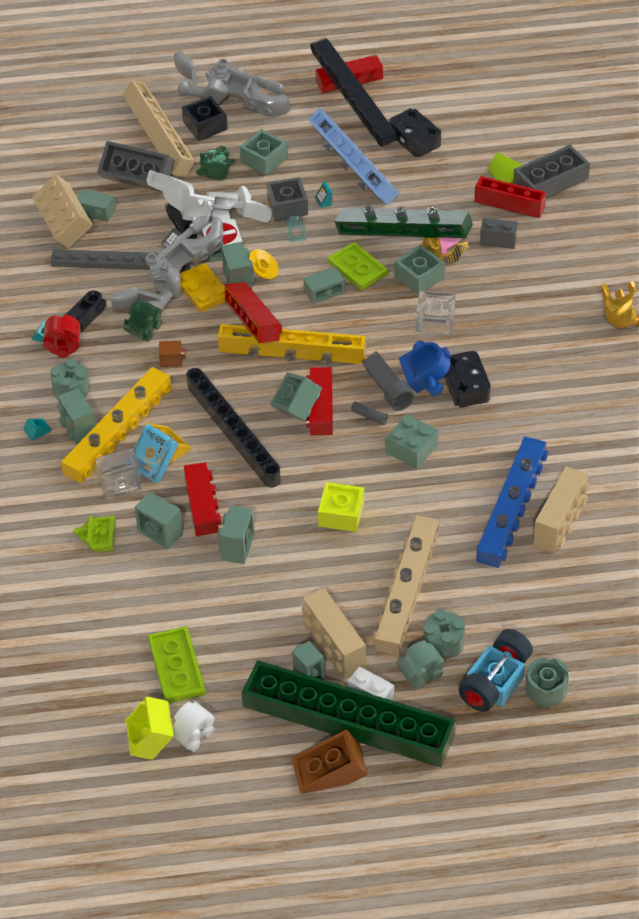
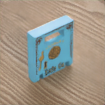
(154, 451)

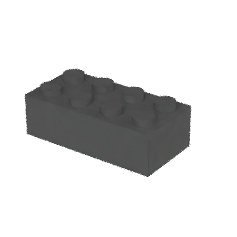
(132, 164)
(553, 171)

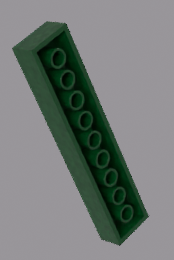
(340, 708)

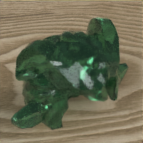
(215, 163)

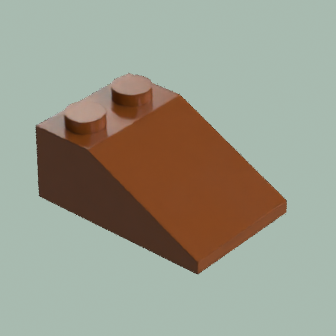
(329, 764)

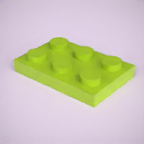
(357, 266)

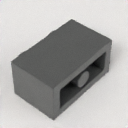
(498, 233)

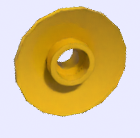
(264, 264)

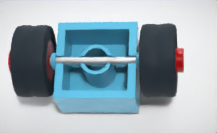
(497, 671)

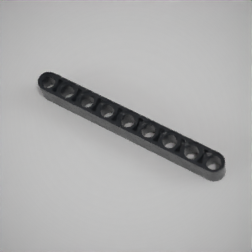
(353, 92)
(233, 427)

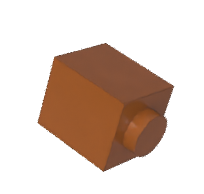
(171, 353)

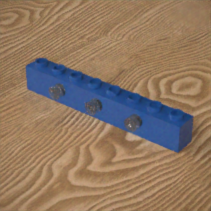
(511, 502)

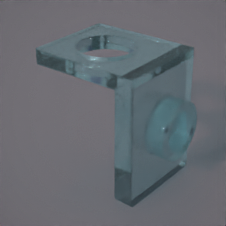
(295, 221)

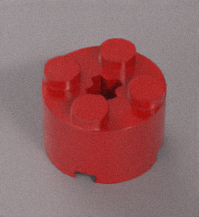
(61, 335)

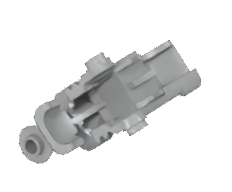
(228, 81)
(167, 265)

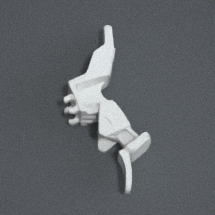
(214, 204)

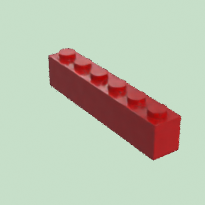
(252, 312)

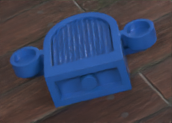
(426, 366)

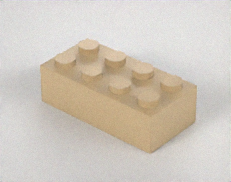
(62, 211)
(561, 510)
(333, 633)

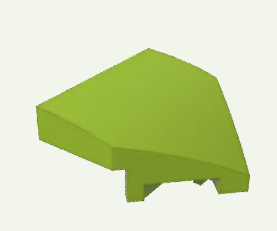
(98, 533)

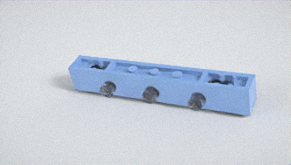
(353, 157)

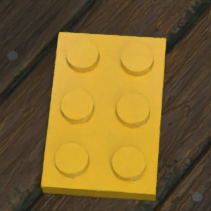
(202, 287)

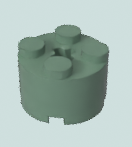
(69, 376)
(445, 632)
(421, 664)
(547, 681)

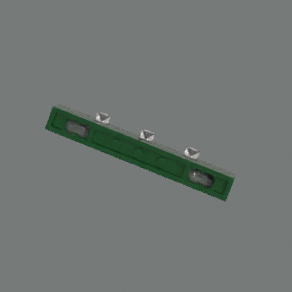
(404, 222)

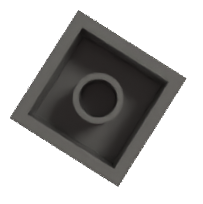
(287, 198)

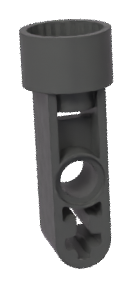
(395, 391)

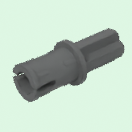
(369, 413)

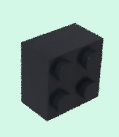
(204, 118)

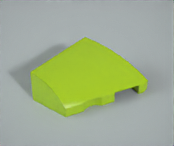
(503, 168)

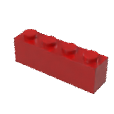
(365, 70)
(510, 197)
(321, 413)
(201, 499)

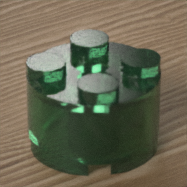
(143, 320)

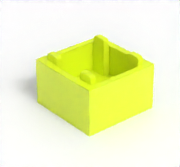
(341, 507)
(149, 728)

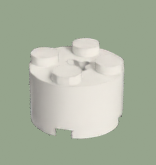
(192, 725)

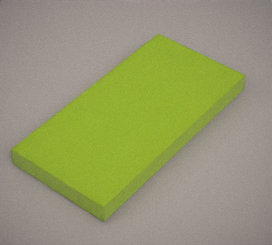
(176, 665)

